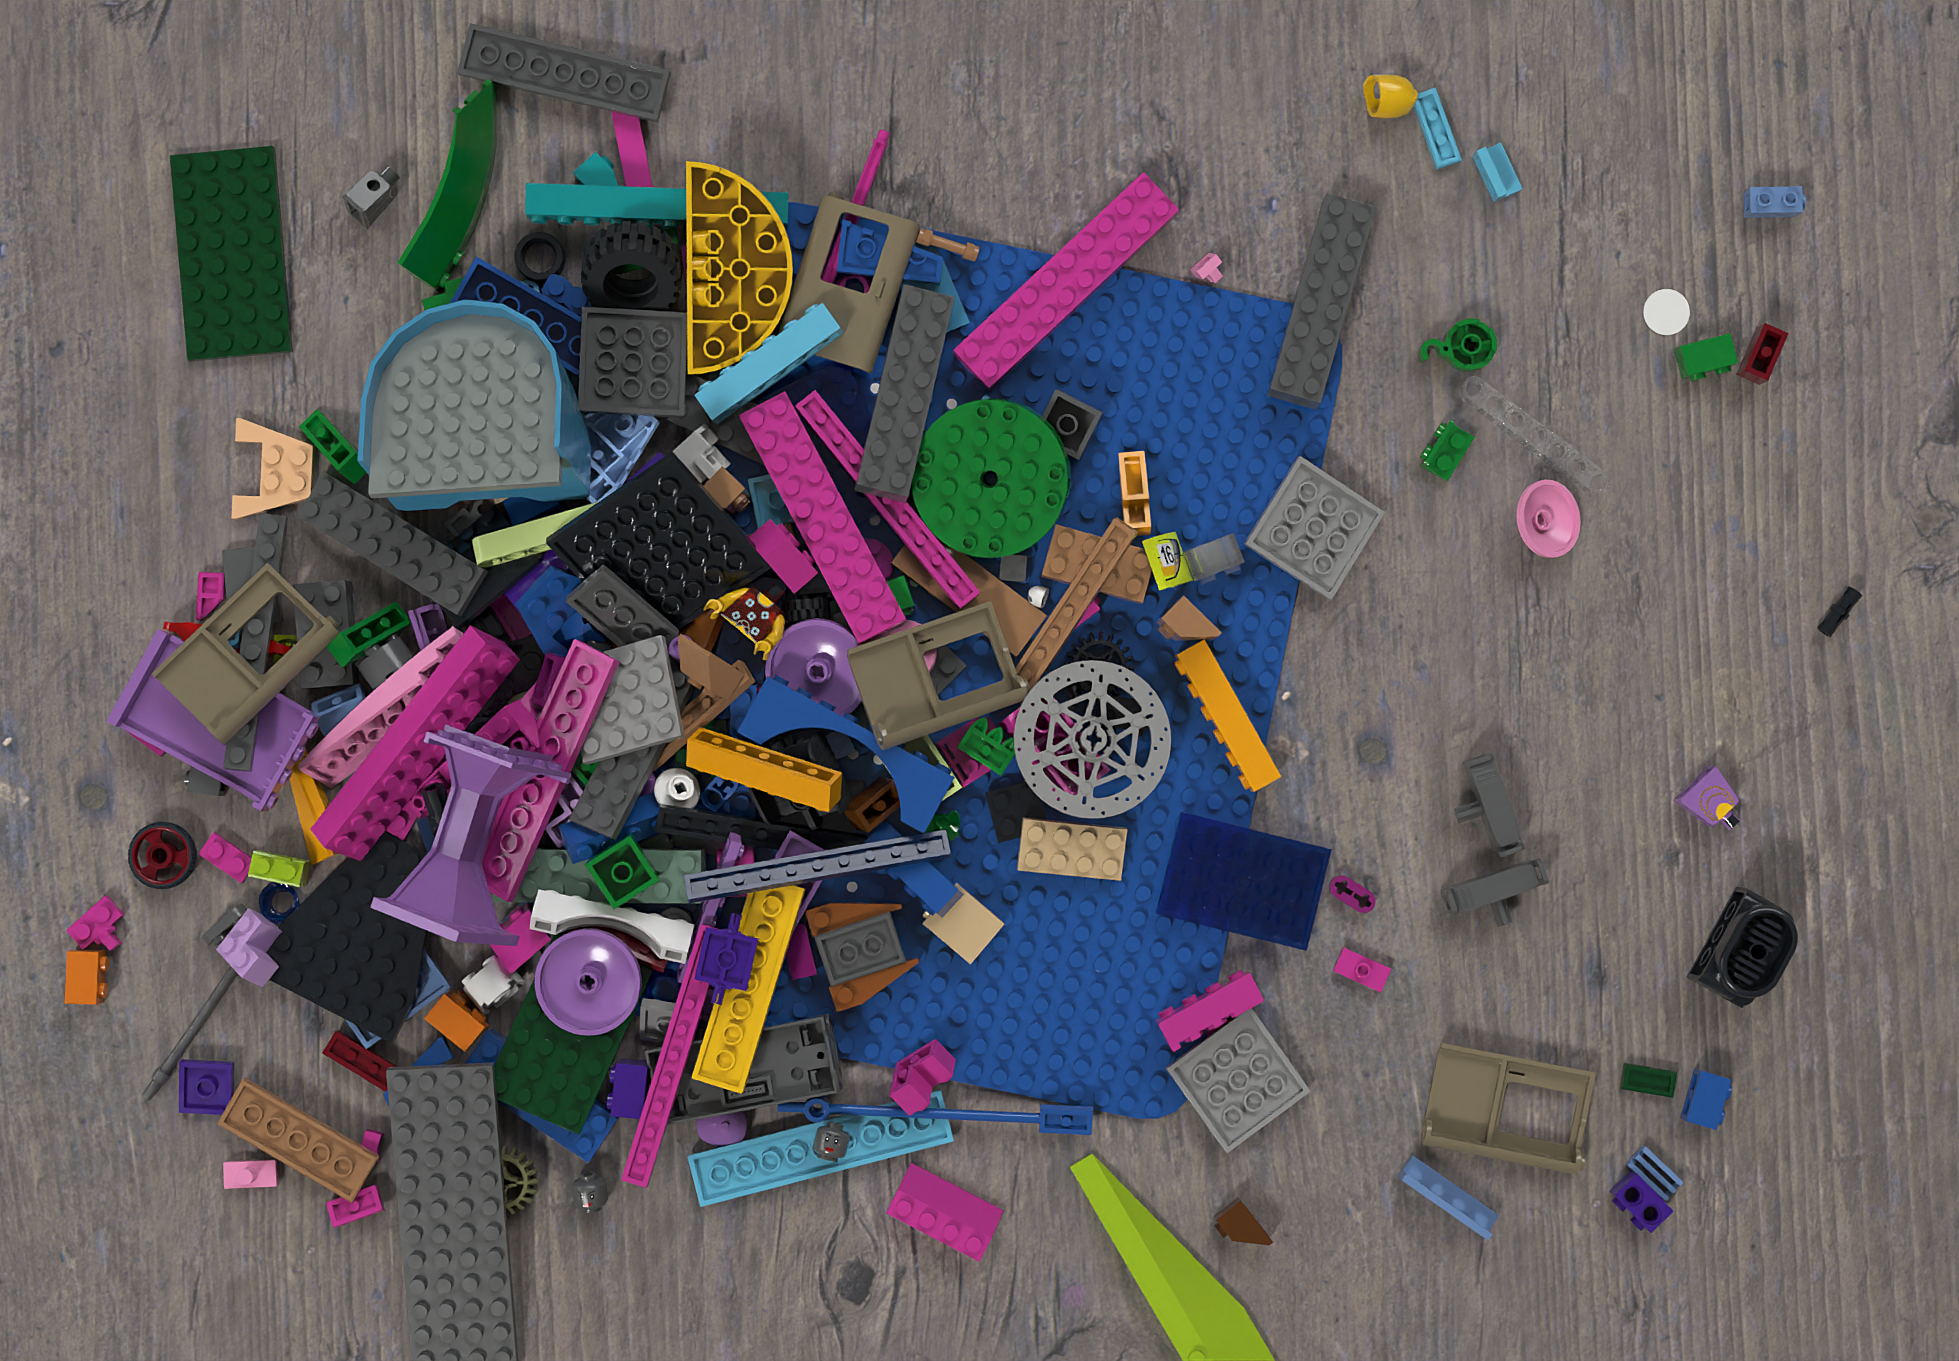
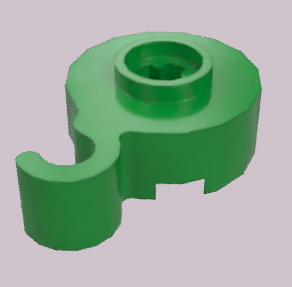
(1453, 348)

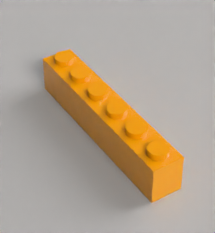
(1227, 715)
(764, 769)

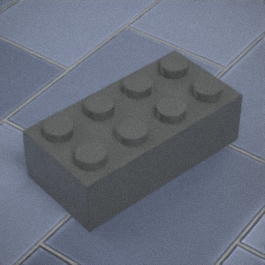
(331, 599)

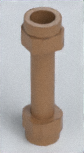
(926, 237)

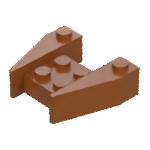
(838, 914)

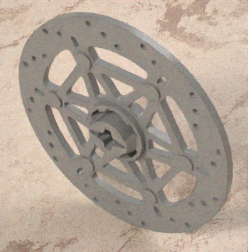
(1098, 691)

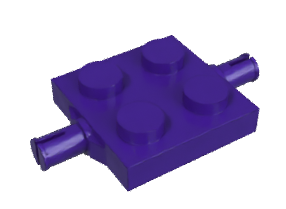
(726, 959)

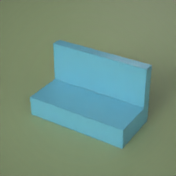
(1497, 172)

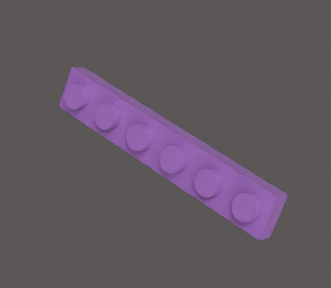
(732, 851)

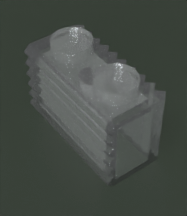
(1214, 558)

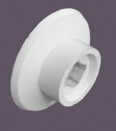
(667, 794)

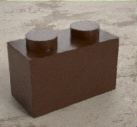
(873, 804)

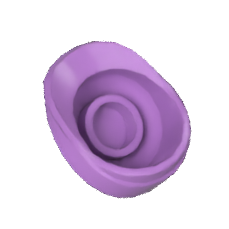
(723, 1129)

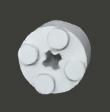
(491, 985)

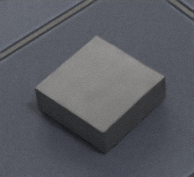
(1013, 568)

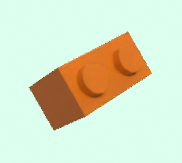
(86, 977)

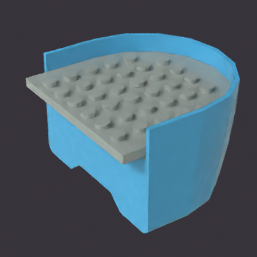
(471, 411)

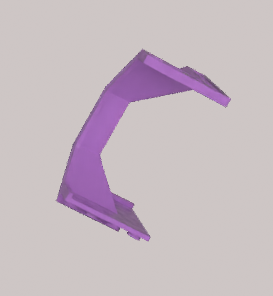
(449, 885)

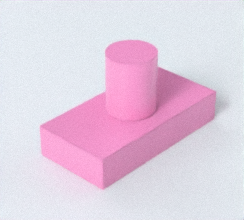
(250, 1173)

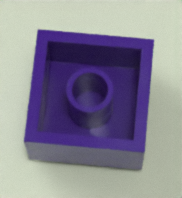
(630, 1088)

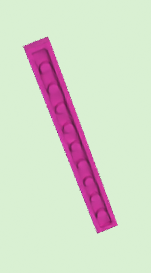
(897, 514)
(668, 1072)

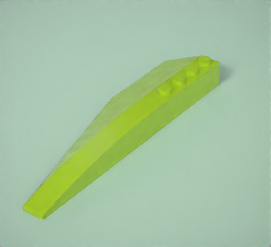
(1186, 1298)

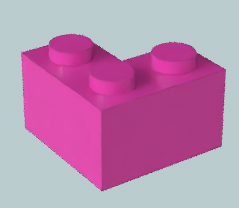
(780, 551)
(918, 1075)

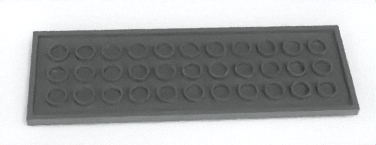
(452, 1212)

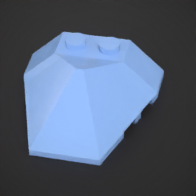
(615, 448)

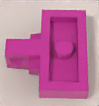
(97, 925)

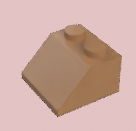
(707, 669)

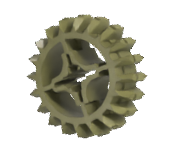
(517, 1180)

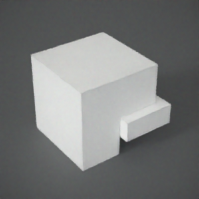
(700, 454)

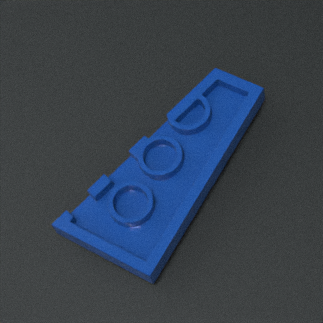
(862, 249)

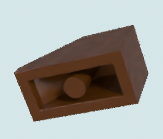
(1240, 1224)

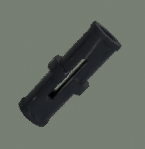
(1839, 611)

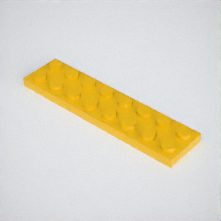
(739, 1022)

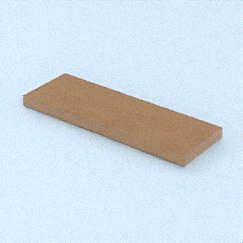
(1014, 613)
(298, 1140)

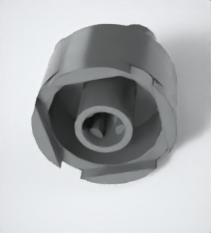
(384, 660)

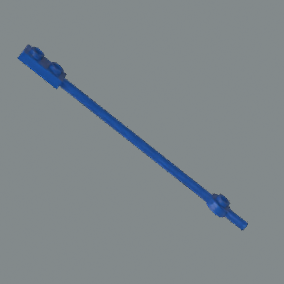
(1051, 1119)

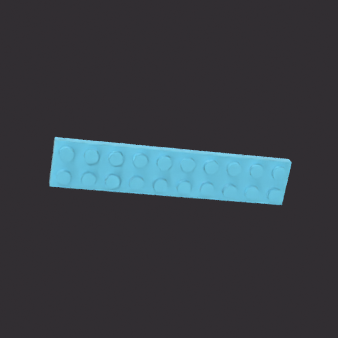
(790, 1157)

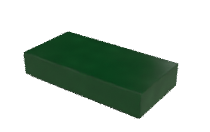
(1648, 1080)

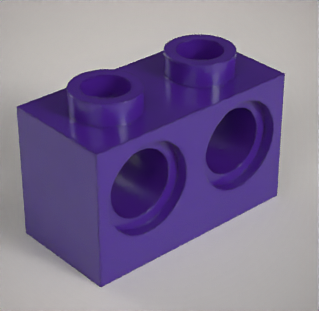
(1643, 1198)

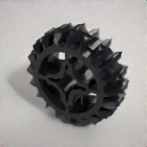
(1113, 648)

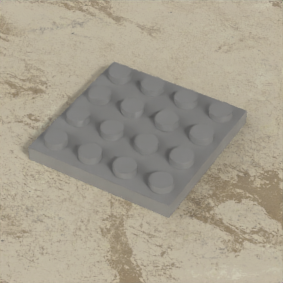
(1314, 528)
(638, 704)
(1237, 1079)

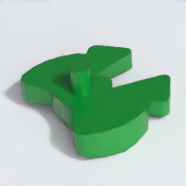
(949, 821)

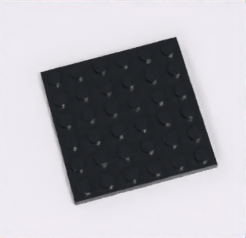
(662, 541)

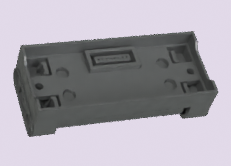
(782, 1072)

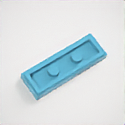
(1436, 129)

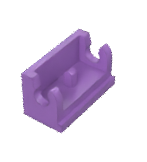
(428, 624)

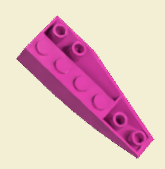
(509, 727)

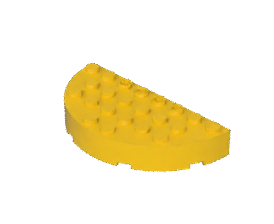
(734, 267)

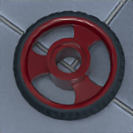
(153, 834)

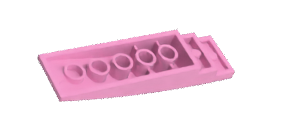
(361, 730)

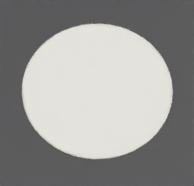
(1666, 312)

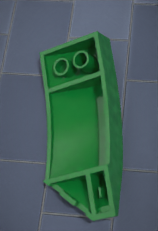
(460, 194)

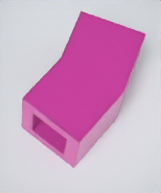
(372, 1141)

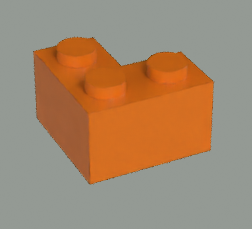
(456, 1020)

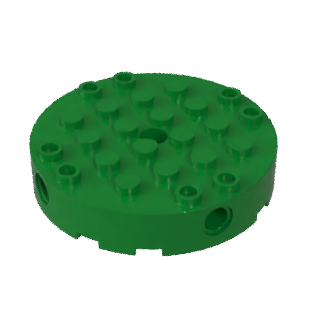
(953, 487)

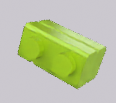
(279, 868)

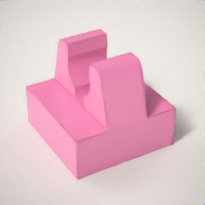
(1208, 268)

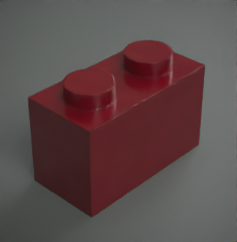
(1762, 353)

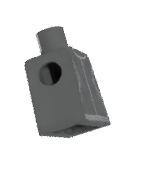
(370, 196)

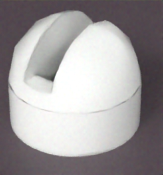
(1038, 596)

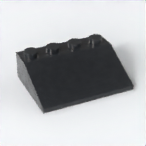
(499, 577)

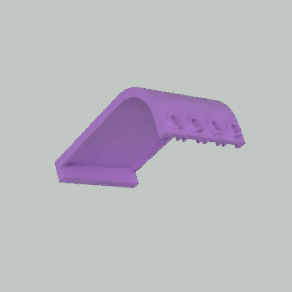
(162, 720)

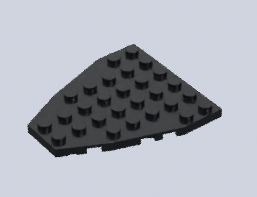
(349, 953)

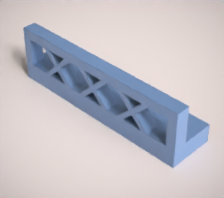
(1448, 1196)

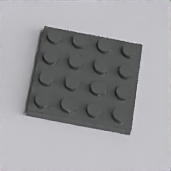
(632, 362)

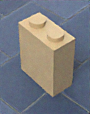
(965, 926)

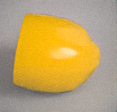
(1396, 96)

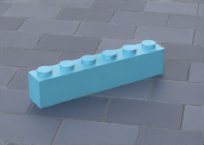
(768, 363)

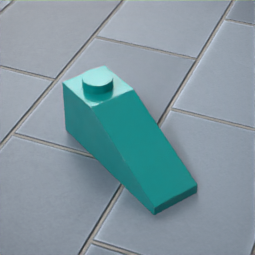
(596, 171)

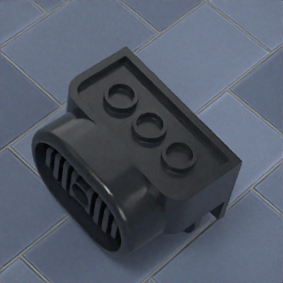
(1726, 957)

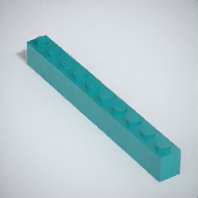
(618, 204)

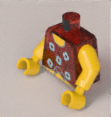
(753, 615)

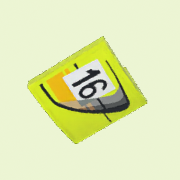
(1167, 560)

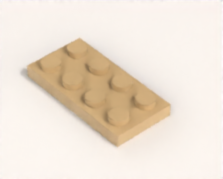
(1071, 848)

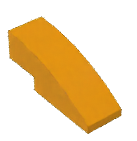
(1134, 491)

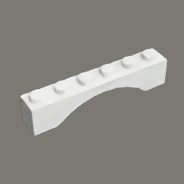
(558, 913)

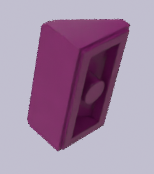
(800, 954)

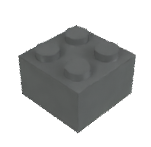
(1073, 421)

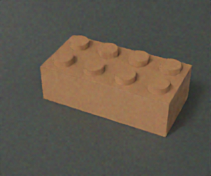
(1072, 548)

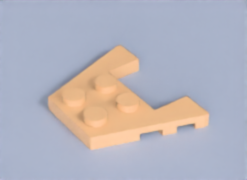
(285, 470)

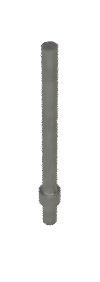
(162, 1074)

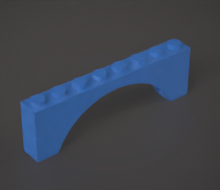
(781, 710)

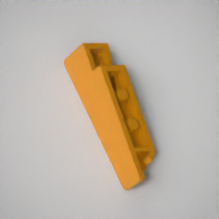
(310, 804)

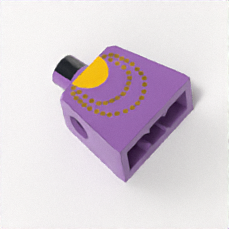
(1710, 799)

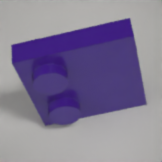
(205, 1086)

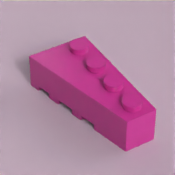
(1209, 1009)

